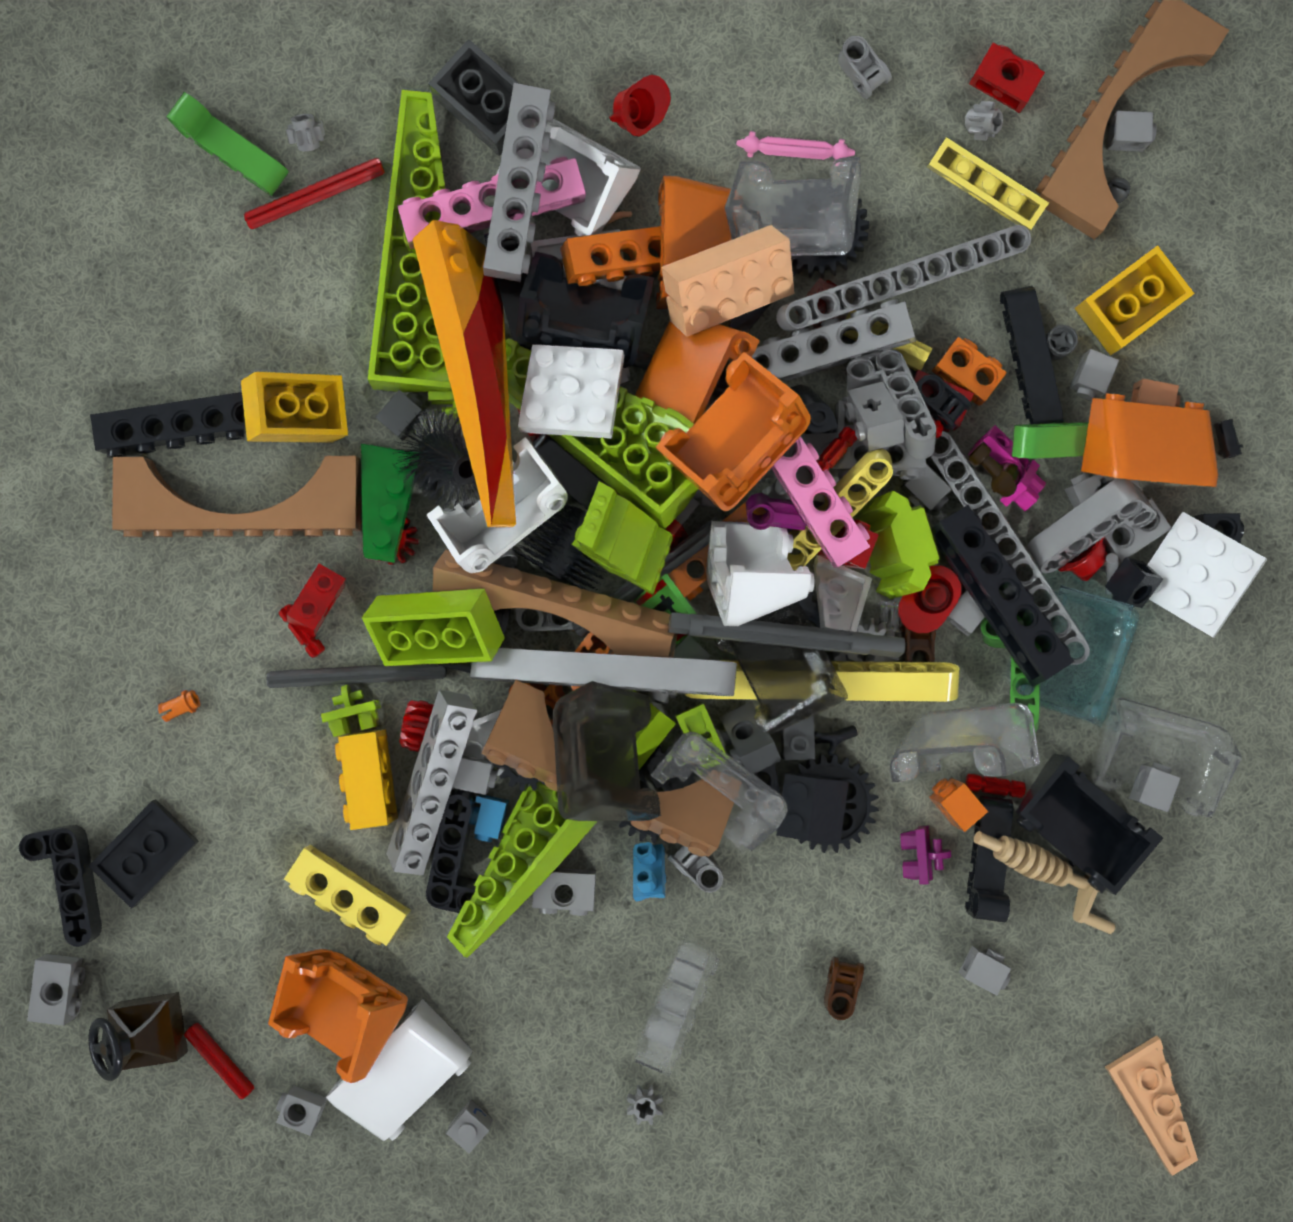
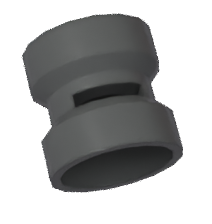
(1064, 339)

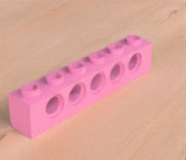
(561, 170)
(802, 495)

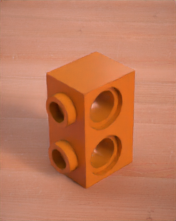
(966, 376)

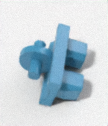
(648, 871)

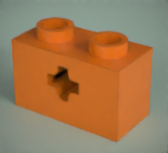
(957, 803)

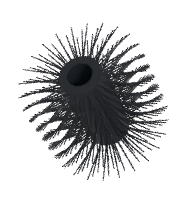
(441, 454)
(562, 555)

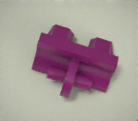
(922, 868)

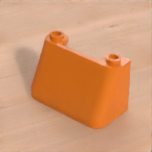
(690, 222)
(689, 367)
(738, 434)
(1150, 442)
(338, 1007)

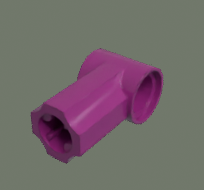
(780, 513)

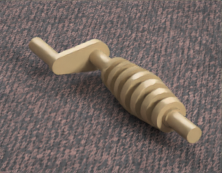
(1043, 866)

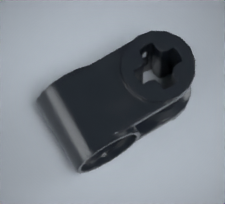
(943, 401)

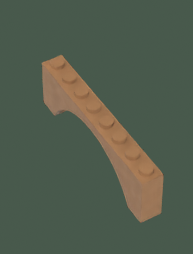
(1170, 38)
(150, 505)
(618, 623)
(525, 742)

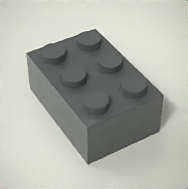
(476, 93)

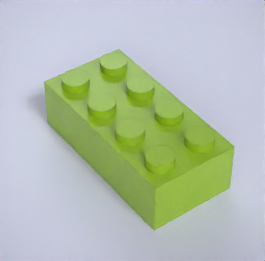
(434, 627)

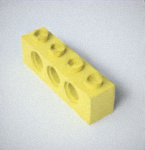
(987, 184)
(364, 894)

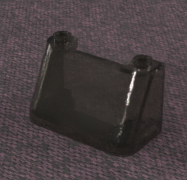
(786, 679)
(599, 755)

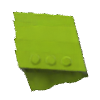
(623, 539)
(903, 544)

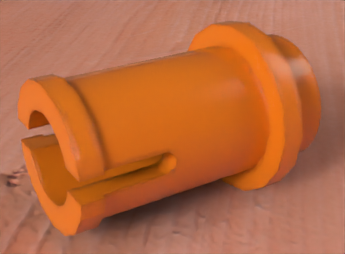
(186, 702)

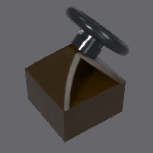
(138, 1035)

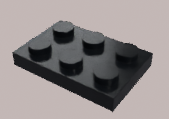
(143, 853)

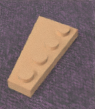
(1149, 1092)

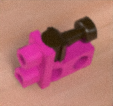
(1011, 476)

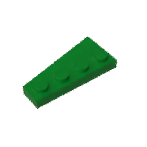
(384, 500)

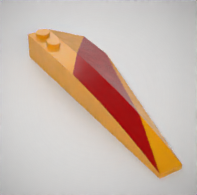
(473, 346)

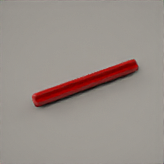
(314, 193)

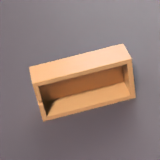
(728, 280)

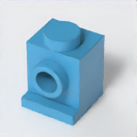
(489, 817)

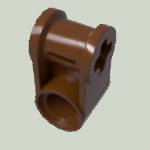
(918, 642)
(843, 985)

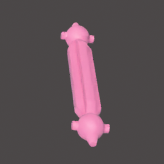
(794, 147)

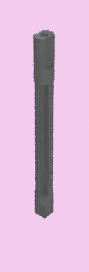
(787, 635)

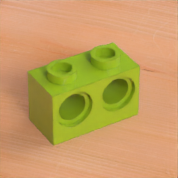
(698, 720)

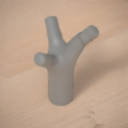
(1112, 565)

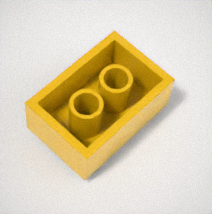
(1134, 300)
(294, 407)
(366, 779)

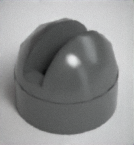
(1119, 194)

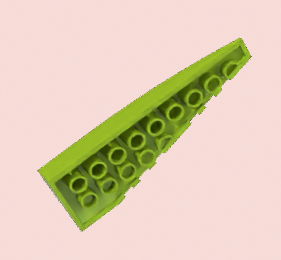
(404, 336)
(628, 459)
(530, 850)

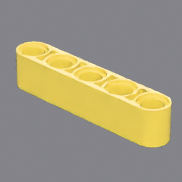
(861, 474)

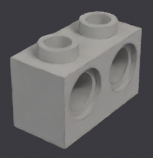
(1136, 539)

